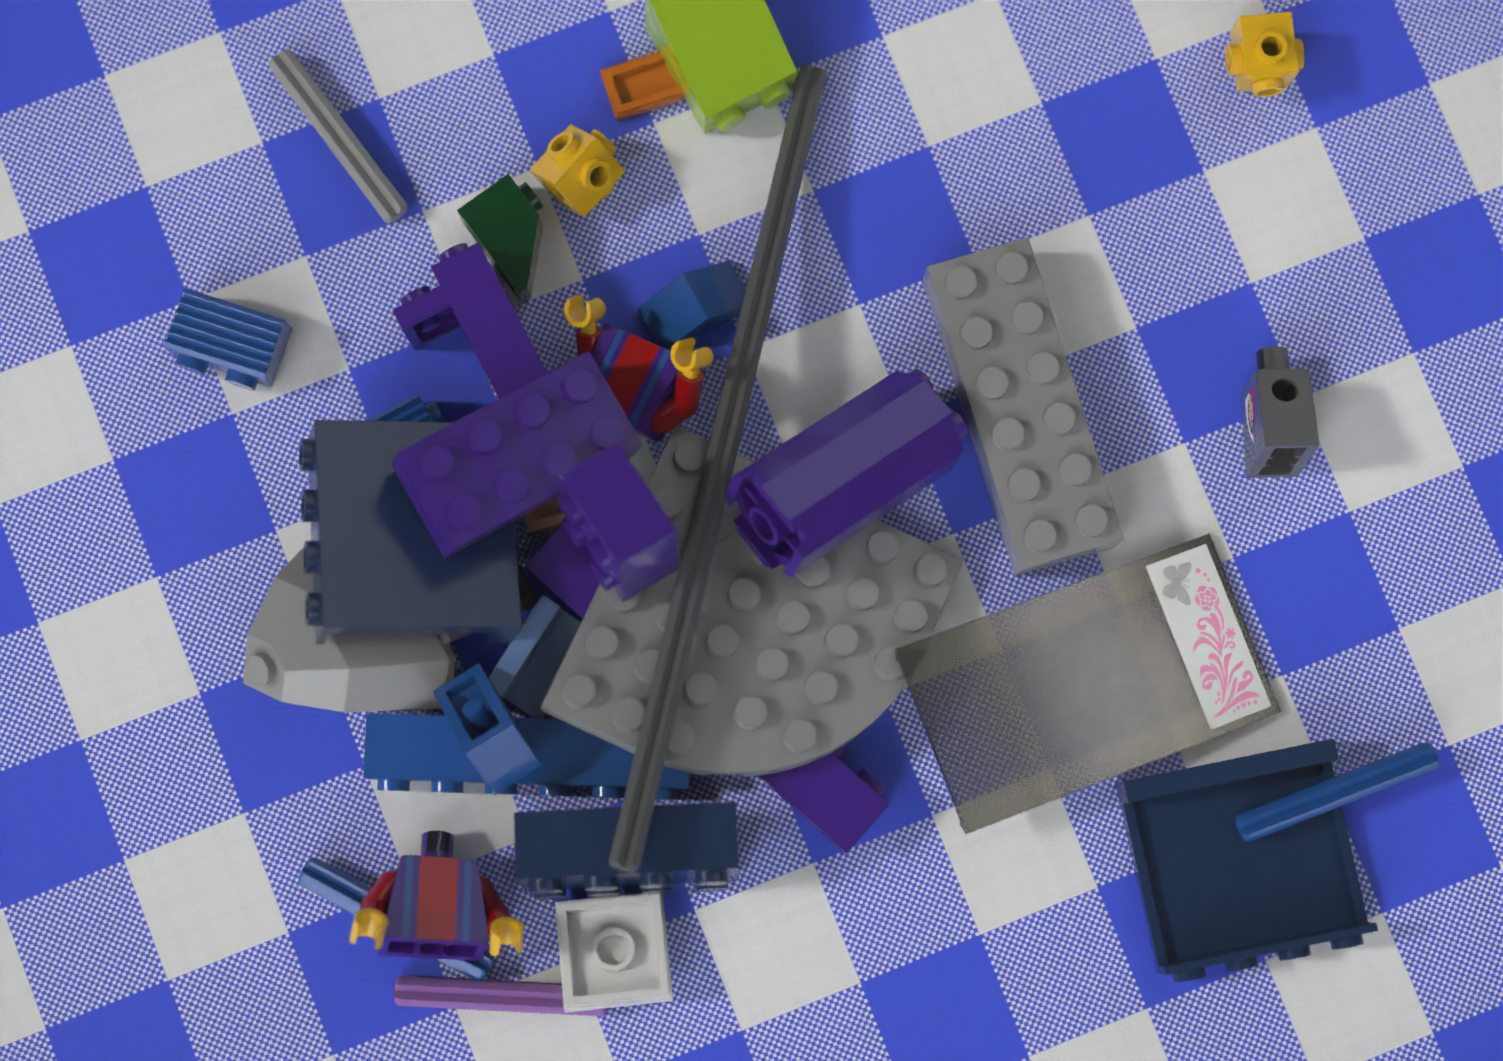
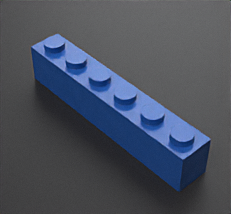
(427, 750)

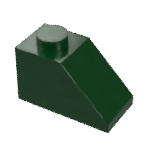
(508, 231)

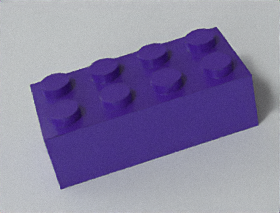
(511, 454)

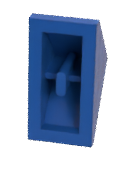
(693, 304)

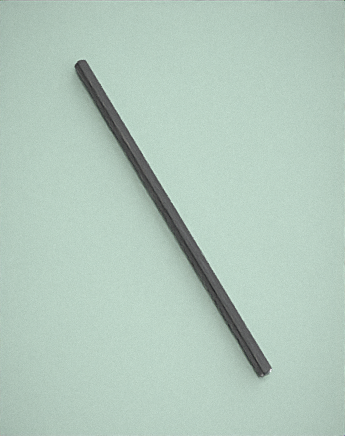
(716, 474)

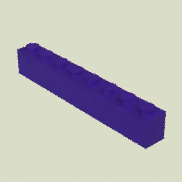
(821, 791)

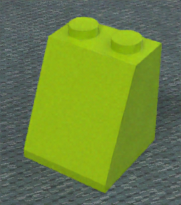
(722, 56)

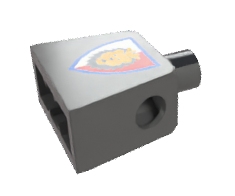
(1278, 417)

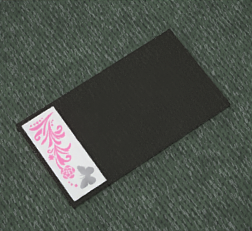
(1086, 682)

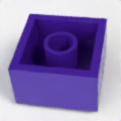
(619, 523)

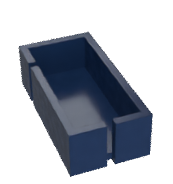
(574, 848)

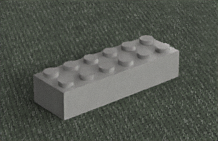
(1021, 406)

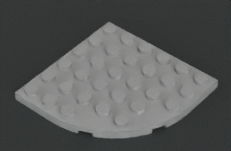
(775, 659)

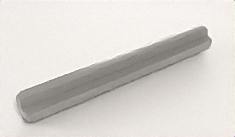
(338, 136)

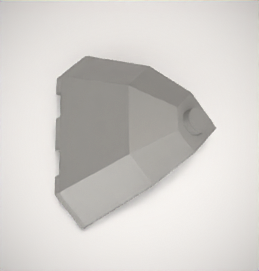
(347, 671)

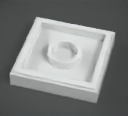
(613, 952)

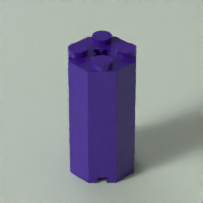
(846, 471)

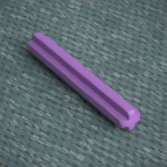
(483, 995)

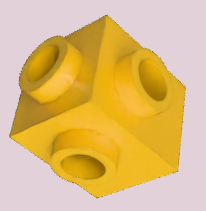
(1264, 53)
(578, 169)

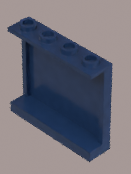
(374, 554)
(1233, 899)

